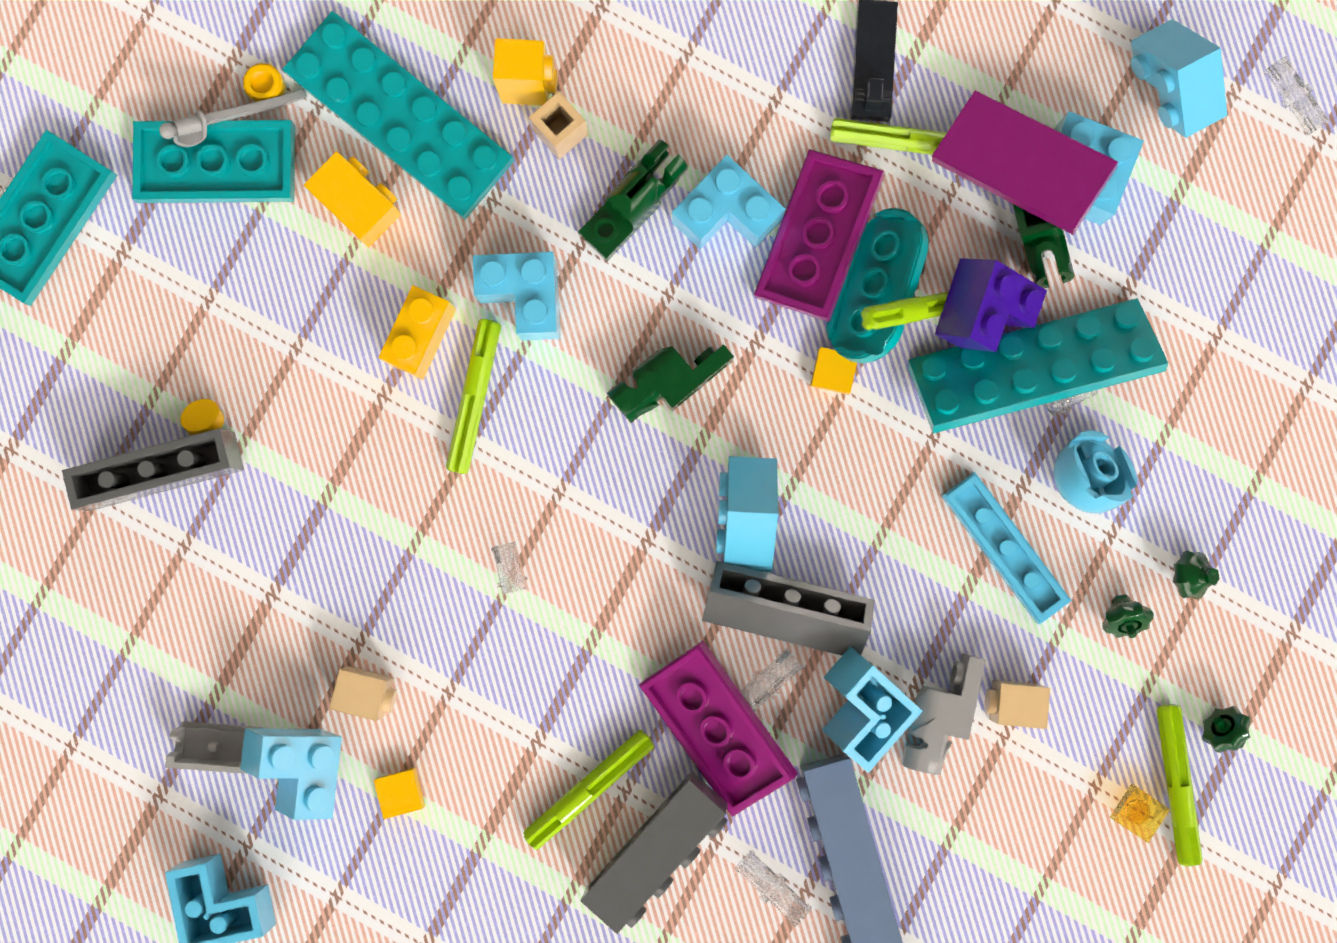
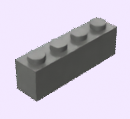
(152, 470)
(788, 609)
(655, 852)

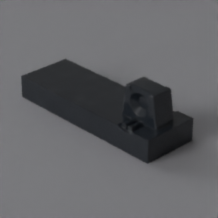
(874, 60)

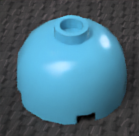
(1094, 474)

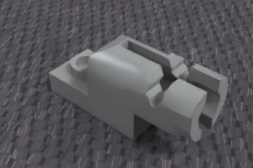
(944, 716)

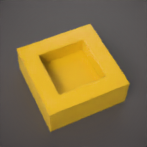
(833, 372)
(399, 793)

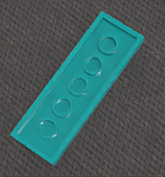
(398, 115)
(1037, 366)

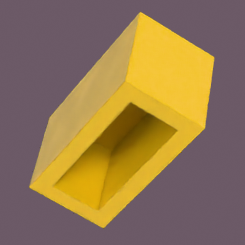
(523, 71)
(352, 198)
(417, 332)

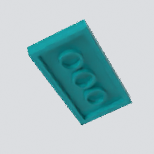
(231, 165)
(46, 212)

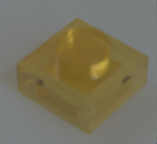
(1139, 813)

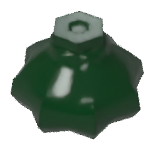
(1194, 575)
(1127, 617)
(1226, 729)

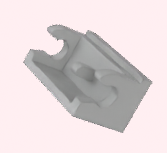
(207, 747)

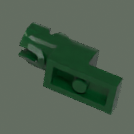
(632, 201)
(1038, 238)
(667, 378)

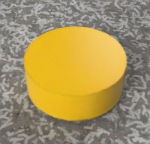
(263, 82)
(201, 417)

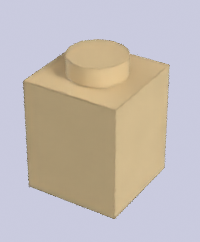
(558, 125)
(363, 693)
(1018, 704)

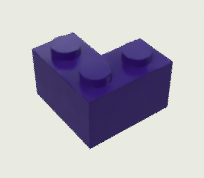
(983, 301)

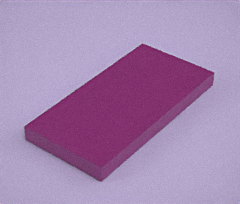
(1024, 162)
(819, 235)
(718, 728)

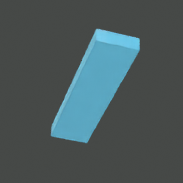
(1006, 548)

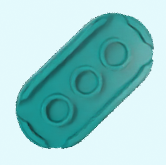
(881, 272)

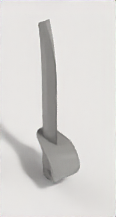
(193, 129)

